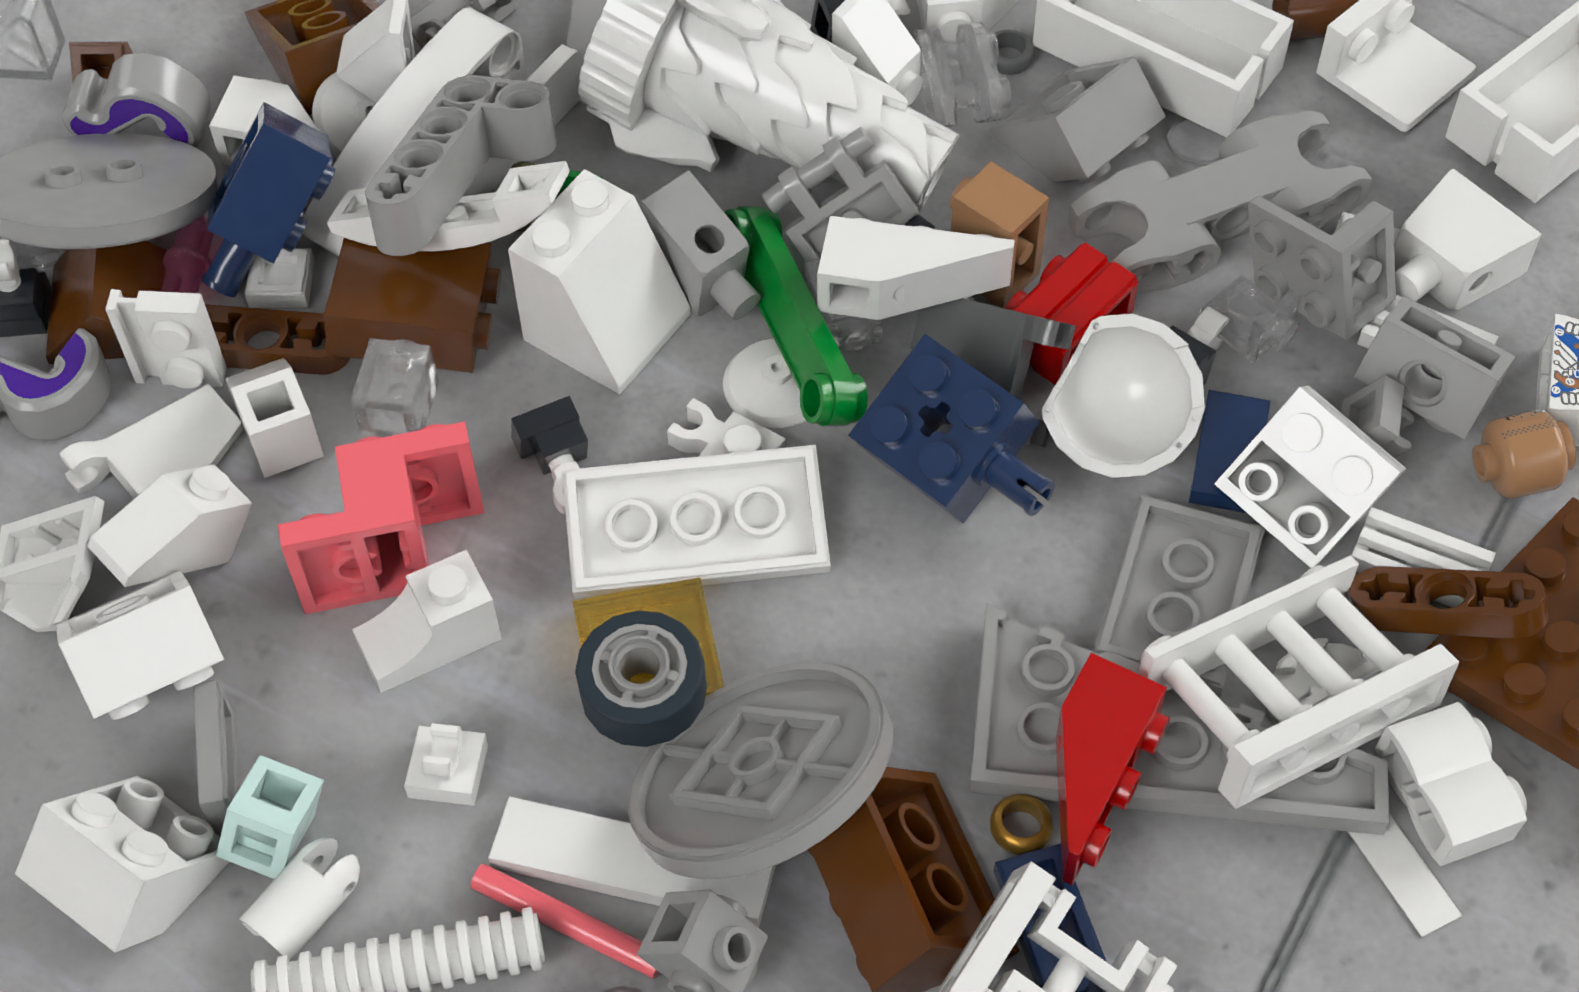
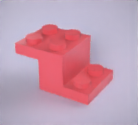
(387, 496)

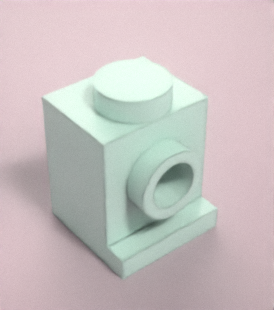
(269, 817)

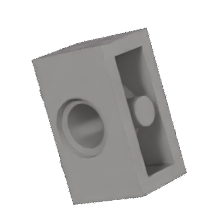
(1465, 362)

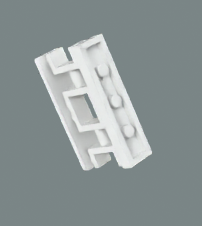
(1004, 923)

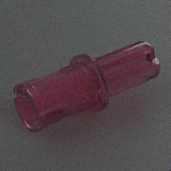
(188, 258)

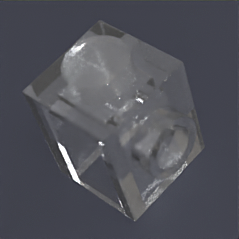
(394, 387)

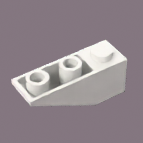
(898, 269)

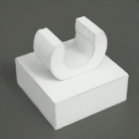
(446, 764)

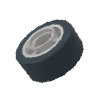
(650, 710)

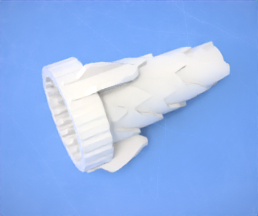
(749, 76)

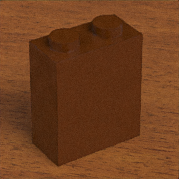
(413, 297)

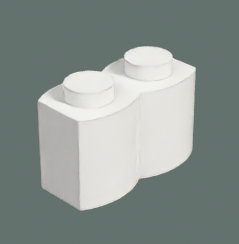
(1451, 784)

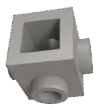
(703, 943)

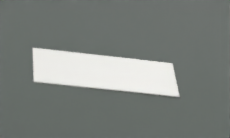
(1407, 878)

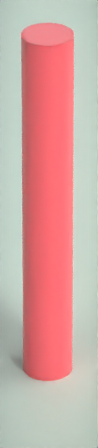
(562, 918)

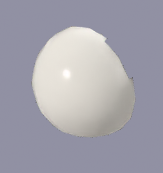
(1126, 398)

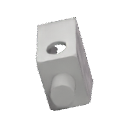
(701, 247)

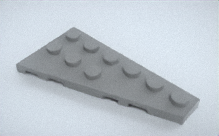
(1017, 720)

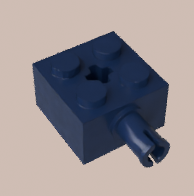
(265, 195)
(977, 450)

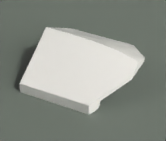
(47, 563)

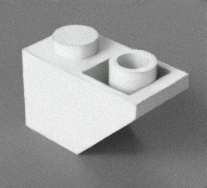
(275, 417)

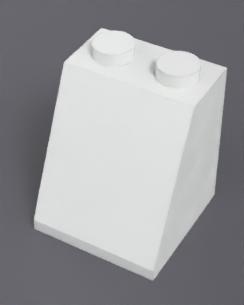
(596, 283)

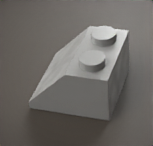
(1082, 120)

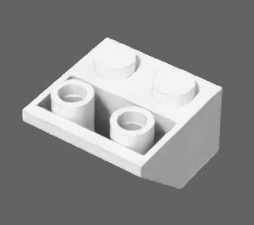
(1309, 476)
(120, 860)

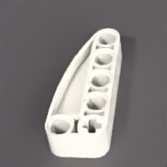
(463, 47)

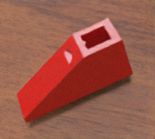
(1098, 741)

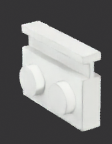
(167, 338)

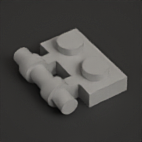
(868, 195)

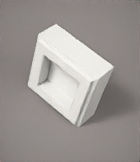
(283, 283)

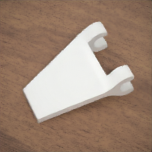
(173, 439)

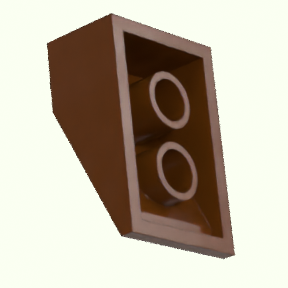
(306, 39)

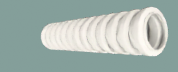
(413, 960)

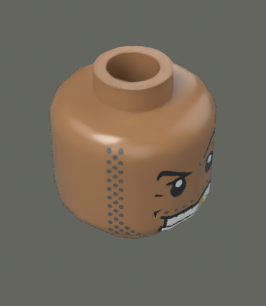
(1524, 454)

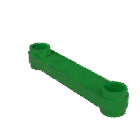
(826, 386)

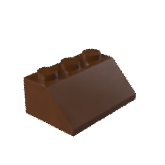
(904, 883)

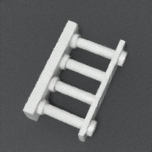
(1306, 733)

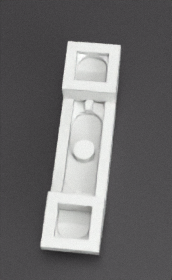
(475, 218)

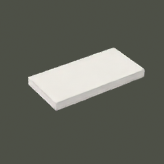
(695, 519)

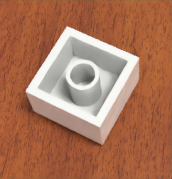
(139, 646)

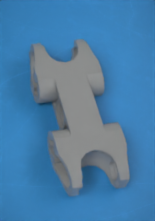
(1187, 216)

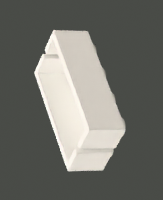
(1196, 54)
(1526, 110)

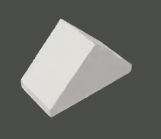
(377, 49)

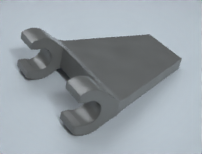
(993, 342)

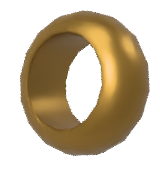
(1026, 804)

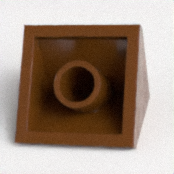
(83, 286)

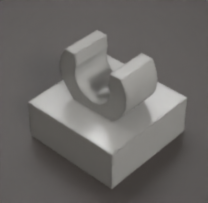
(1380, 414)

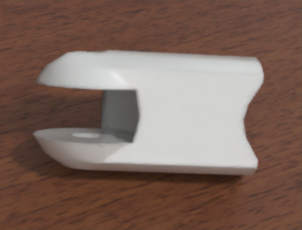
(301, 897)

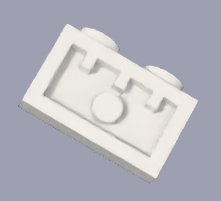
(1390, 62)

